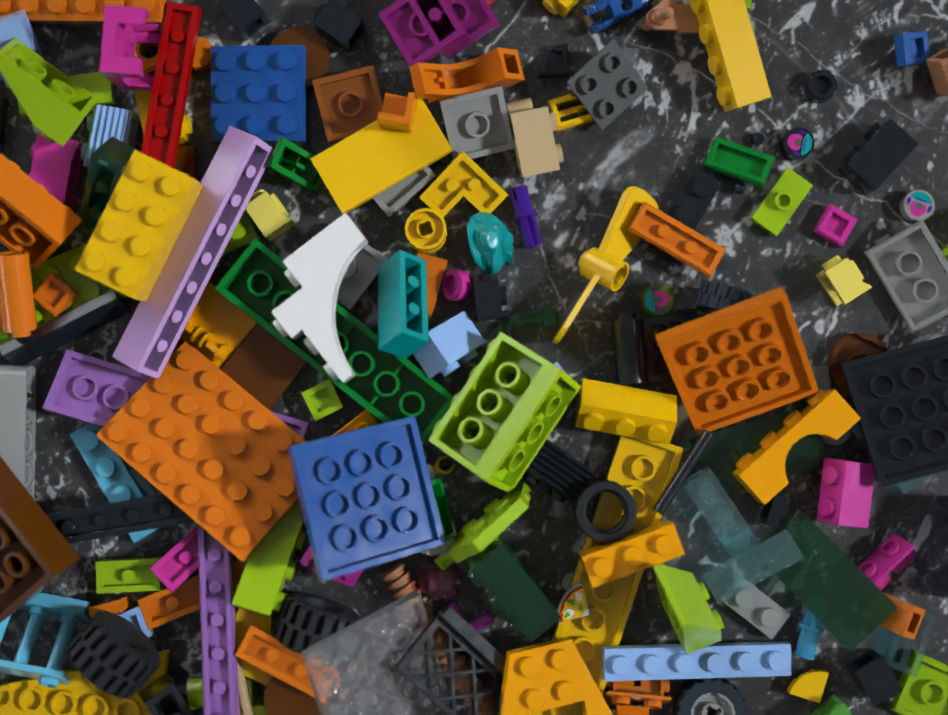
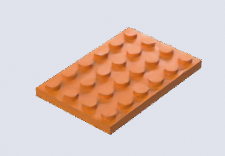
(209, 450)

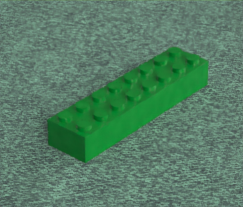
(383, 382)

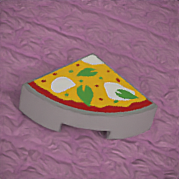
(573, 604)

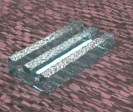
(908, 647)

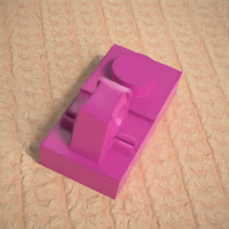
(179, 562)

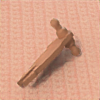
(671, 17)

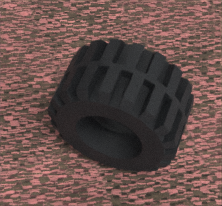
(310, 619)
(114, 654)

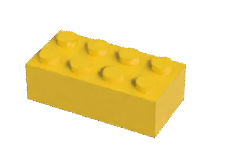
(139, 226)

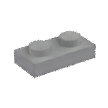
(759, 610)

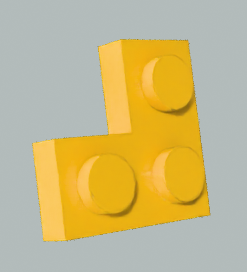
(462, 179)

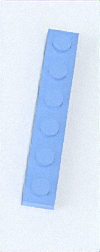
(713, 661)

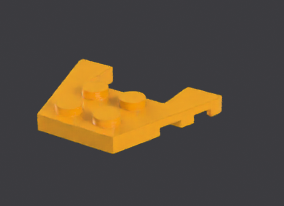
(548, 678)

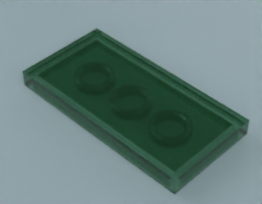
(738, 440)
(833, 585)

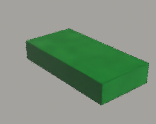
(739, 162)

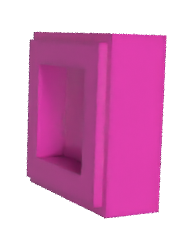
(835, 225)

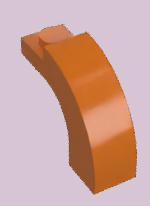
(441, 81)

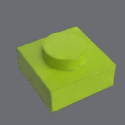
(322, 400)

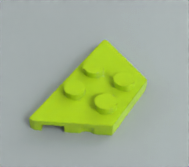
(480, 533)

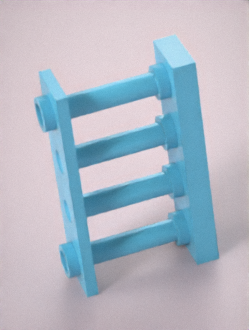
(39, 607)

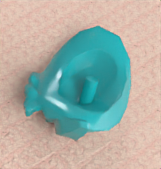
(489, 242)

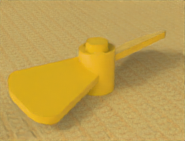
(606, 264)

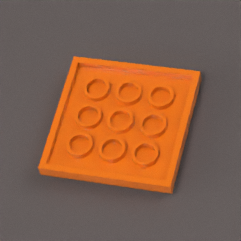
(738, 361)

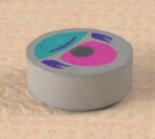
(917, 205)

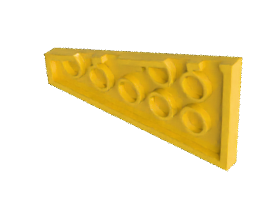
(77, 698)

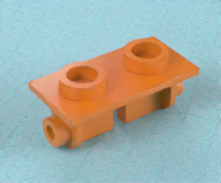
(649, 693)

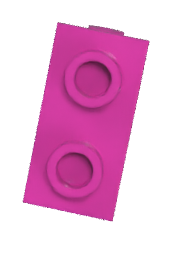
(891, 555)

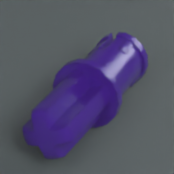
(525, 216)

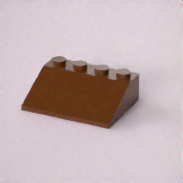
(30, 546)

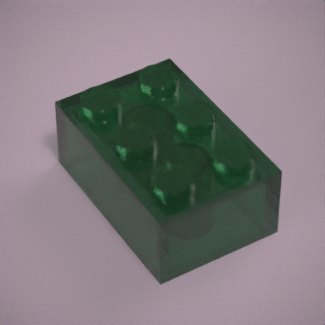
(512, 589)

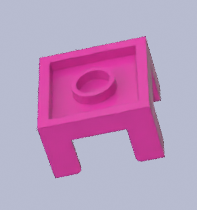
(121, 32)

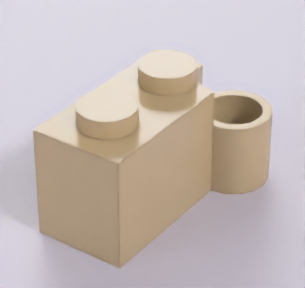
(534, 138)

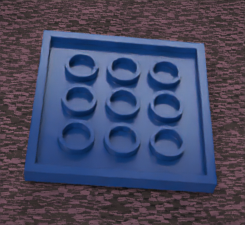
(366, 497)

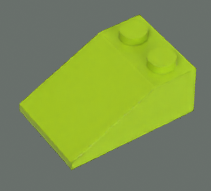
(46, 94)
(687, 608)

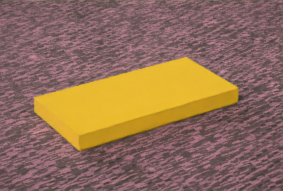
(379, 159)

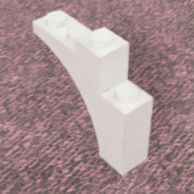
(312, 309)

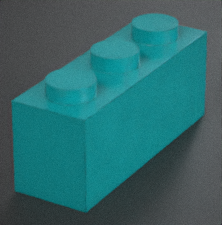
(402, 304)

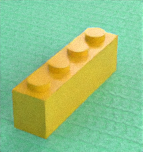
(731, 52)

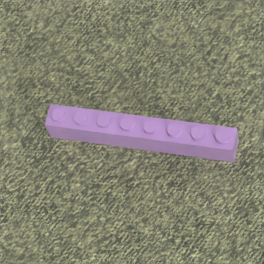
(200, 245)

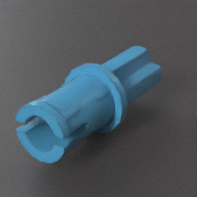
(809, 636)

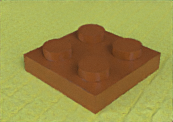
(348, 102)

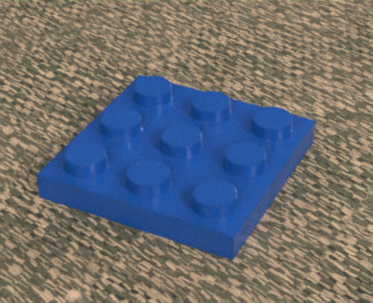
(259, 91)

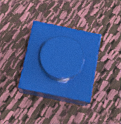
(911, 48)

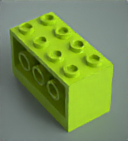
(504, 412)

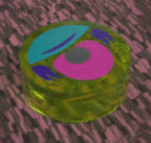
(656, 299)

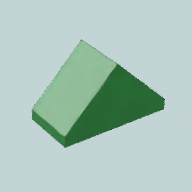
(294, 165)

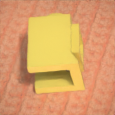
(269, 214)
(842, 280)

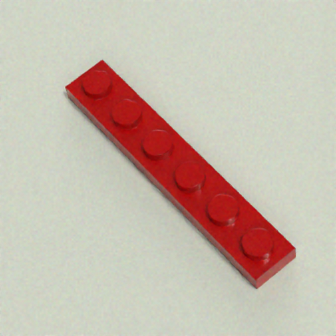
(171, 82)

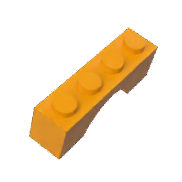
(764, 471)

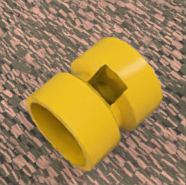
(426, 231)

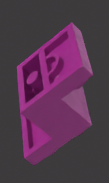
(437, 26)

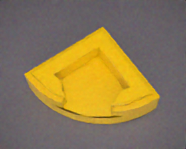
(809, 685)

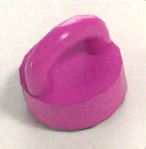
(457, 285)

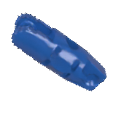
(613, 12)

